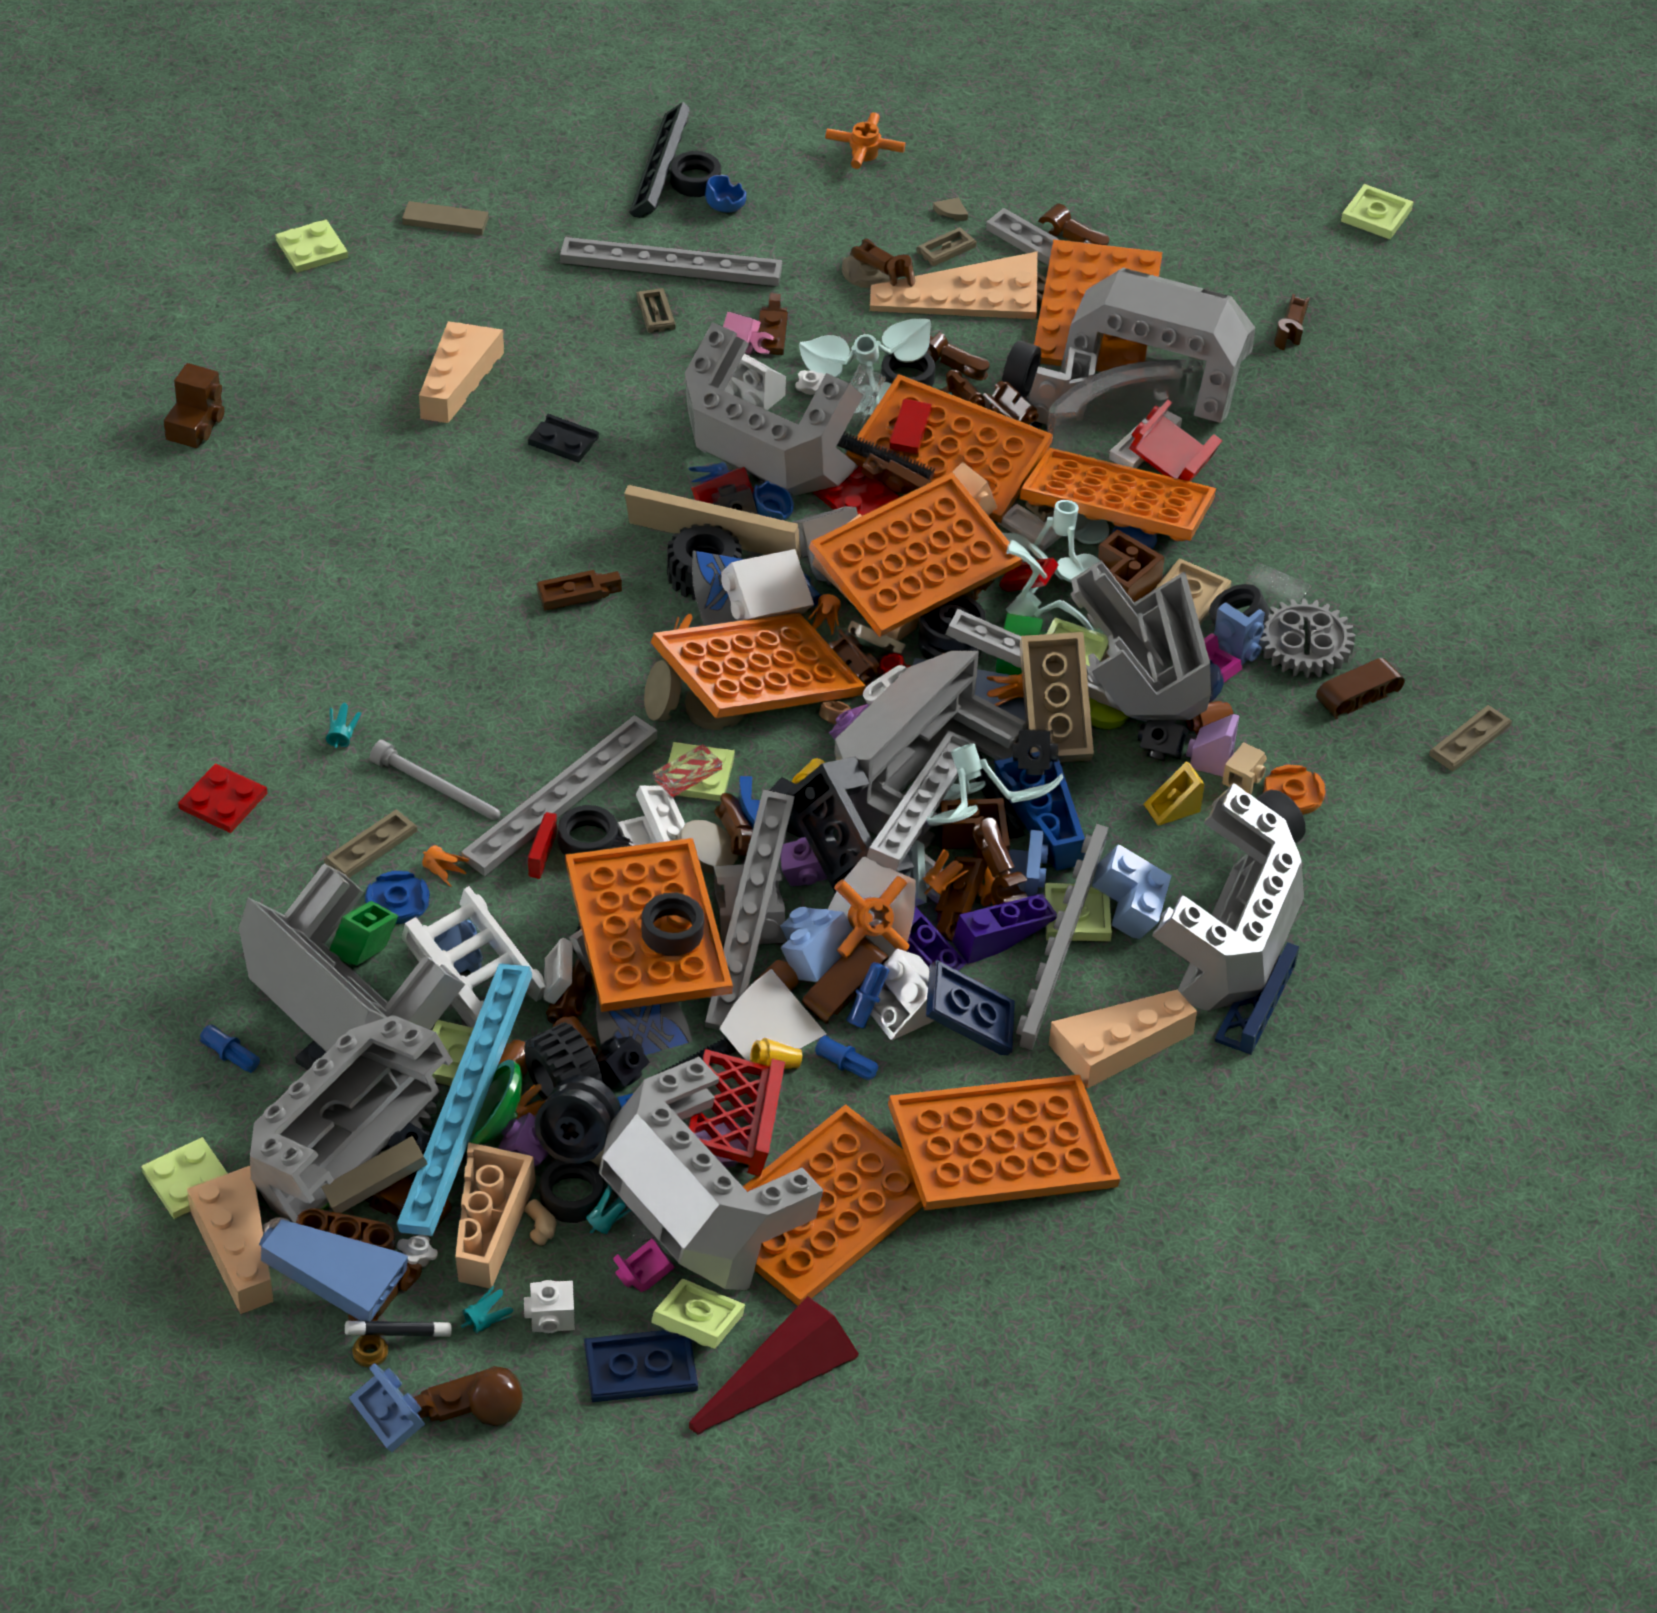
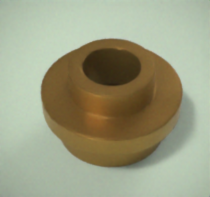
(370, 1342)

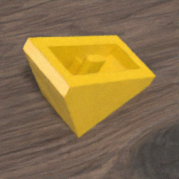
(1177, 796)

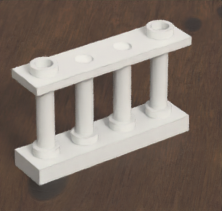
(421, 942)

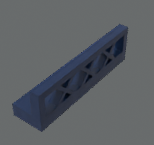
(1256, 1023)

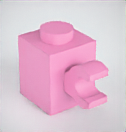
(747, 330)

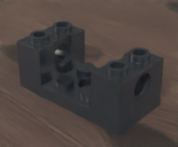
(825, 803)

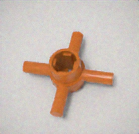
(865, 141)
(859, 916)

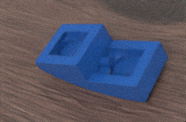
(748, 806)

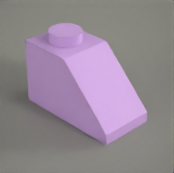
(1214, 745)

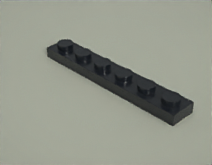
(659, 161)

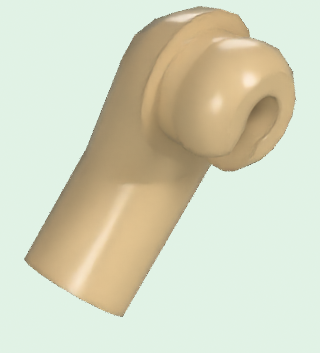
(544, 1224)

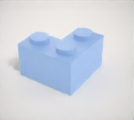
(1136, 887)
(814, 940)

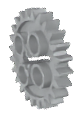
(1327, 634)

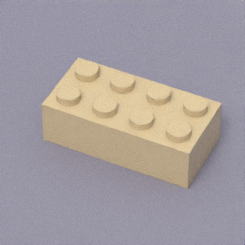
(1058, 692)

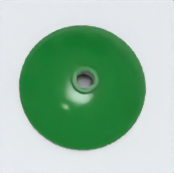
(499, 1103)

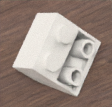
(757, 383)
(903, 995)

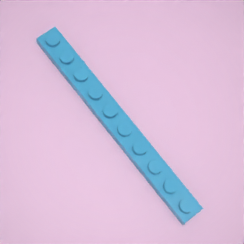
(464, 1100)

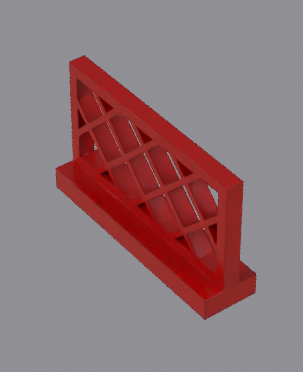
(763, 1110)

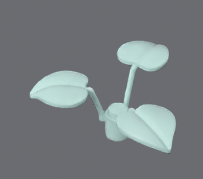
(905, 339)
(1069, 523)
(1026, 602)
(968, 767)

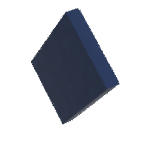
(970, 1008)
(639, 1365)

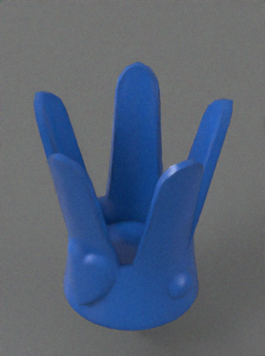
(714, 469)

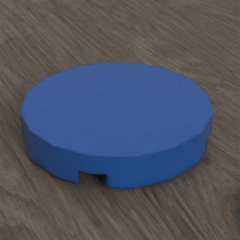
(404, 905)

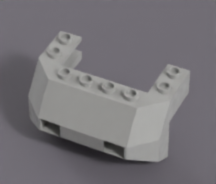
(1171, 319)
(768, 446)
(1155, 644)
(908, 724)
(1244, 935)
(316, 988)
(343, 1111)
(686, 1190)

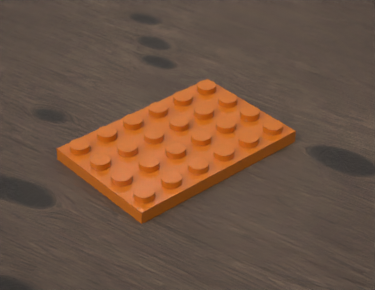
(1070, 273)
(960, 432)
(1119, 494)
(915, 554)
(757, 664)
(609, 898)
(1003, 1142)
(862, 1201)

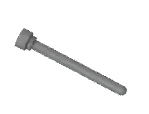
(384, 754)

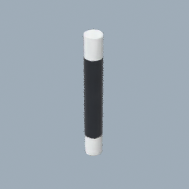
(389, 1328)

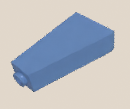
(334, 1267)

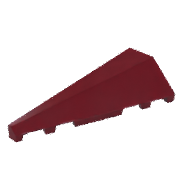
(798, 1350)

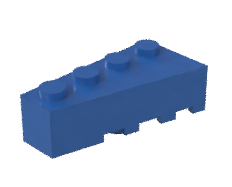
(1050, 813)

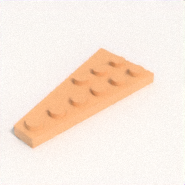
(983, 290)

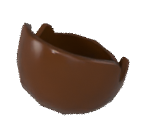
(495, 1396)

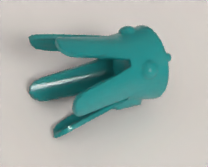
(338, 731)
(604, 1219)
(477, 1313)

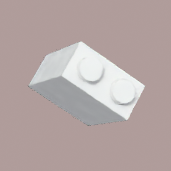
(766, 586)

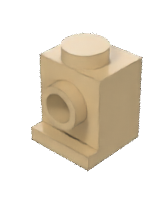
(1245, 768)

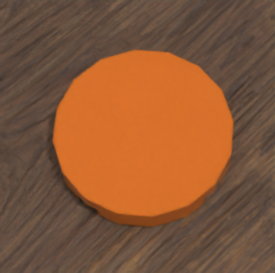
(1306, 791)

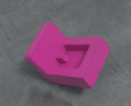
(1227, 663)
(644, 1266)

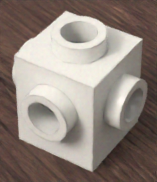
(550, 1306)

